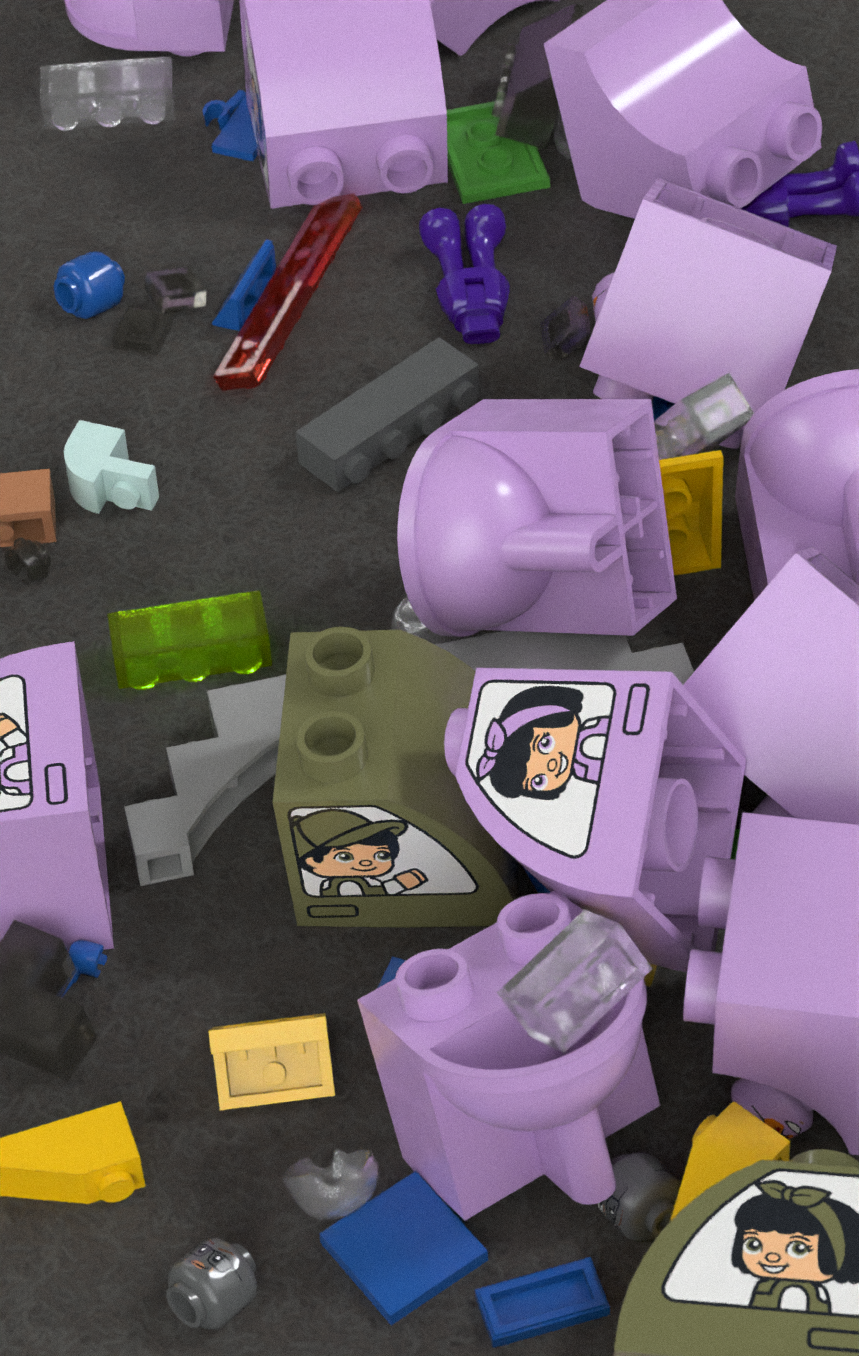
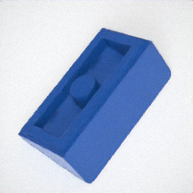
(247, 289)

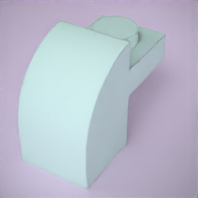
(102, 470)

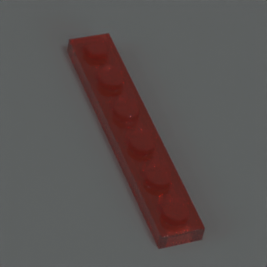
(287, 293)

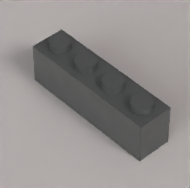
(388, 414)

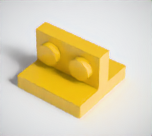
(272, 1061)

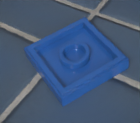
(403, 1247)

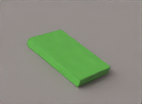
(488, 164)

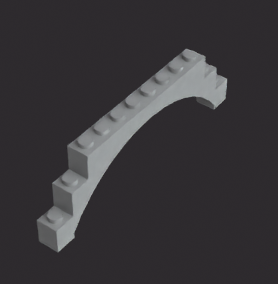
(222, 771)

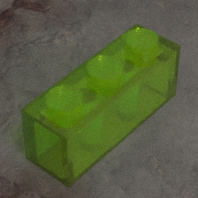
(189, 640)

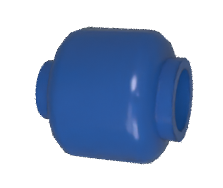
(89, 285)

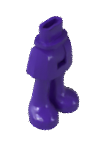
(813, 193)
(469, 296)

